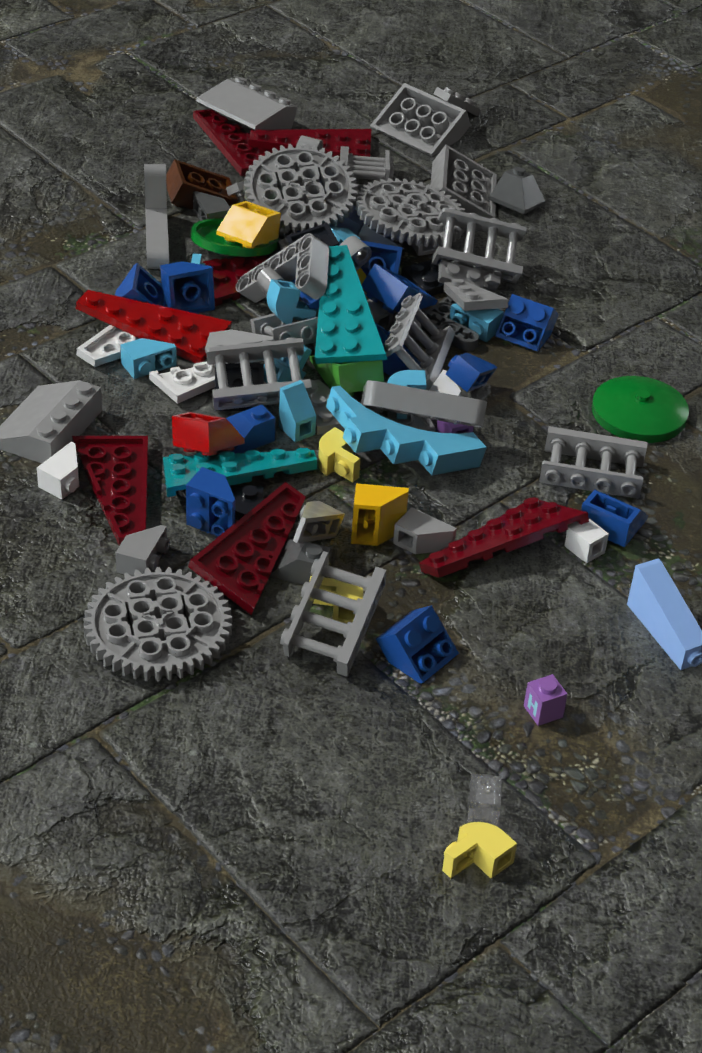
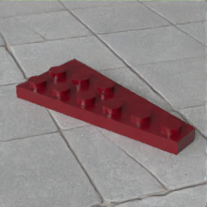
(229, 139)
(119, 478)
(508, 532)
(248, 550)

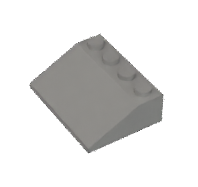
(250, 105)
(421, 120)
(465, 181)
(50, 419)

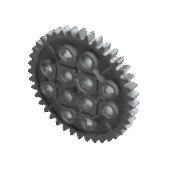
(311, 183)
(406, 211)
(160, 631)

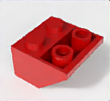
(204, 433)

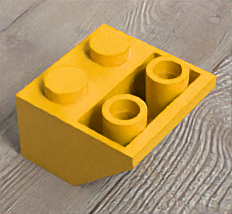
(250, 224)
(377, 512)

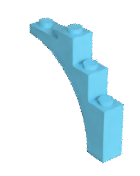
(402, 443)

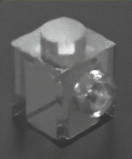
(484, 798)

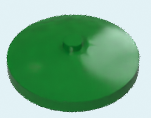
(204, 235)
(640, 409)

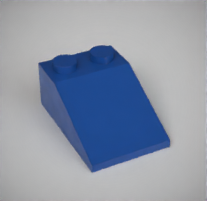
(392, 289)

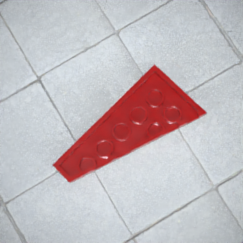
(154, 322)

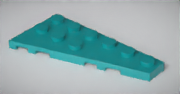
(344, 317)
(236, 467)

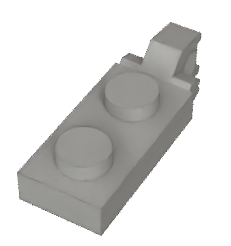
(480, 278)

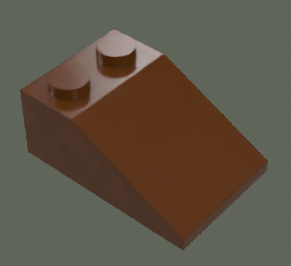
(185, 179)

